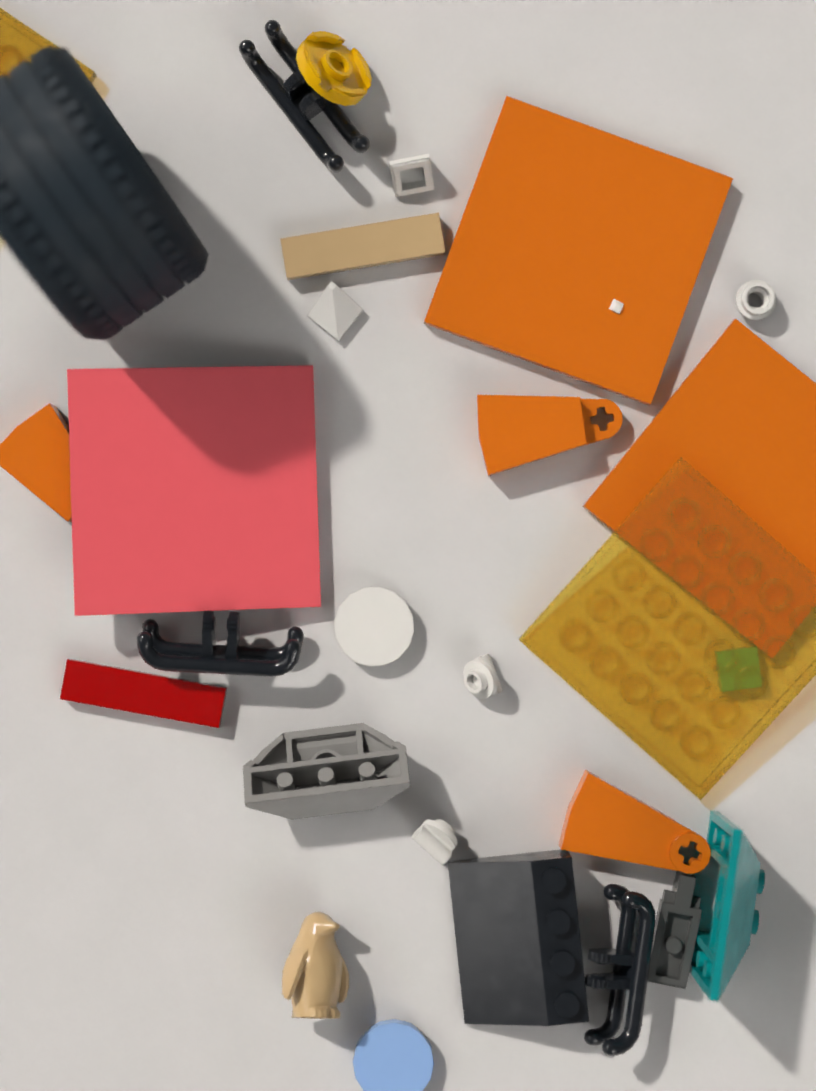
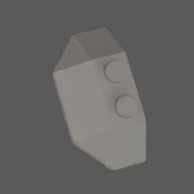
(326, 772)

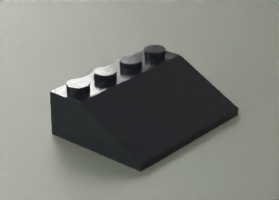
(518, 939)

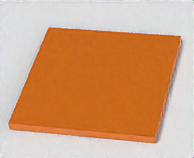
(564, 229)
(746, 428)

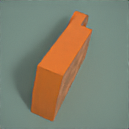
(536, 427)
(40, 458)
(623, 828)

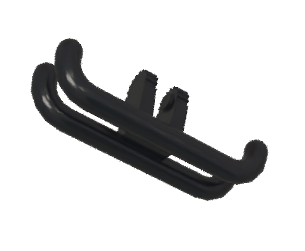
(300, 100)
(218, 658)
(628, 973)

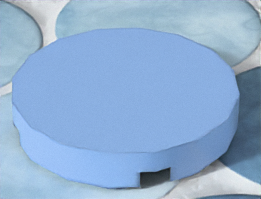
(393, 1058)

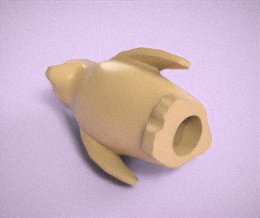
(315, 970)

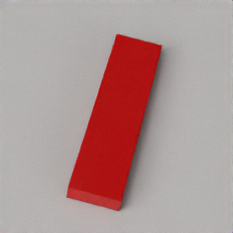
(143, 693)

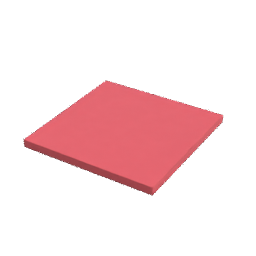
(193, 489)

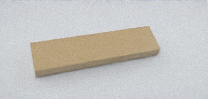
(362, 246)

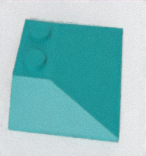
(734, 913)

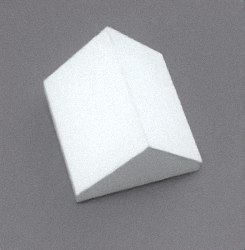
(411, 175)

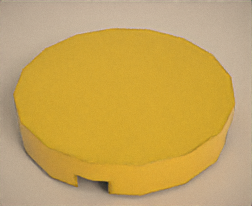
(333, 69)

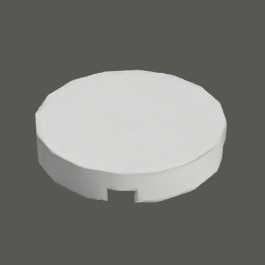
(374, 626)

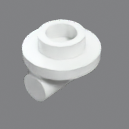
(481, 677)
(437, 839)

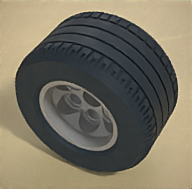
(84, 201)

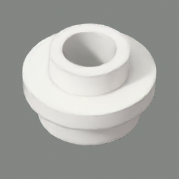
(764, 291)

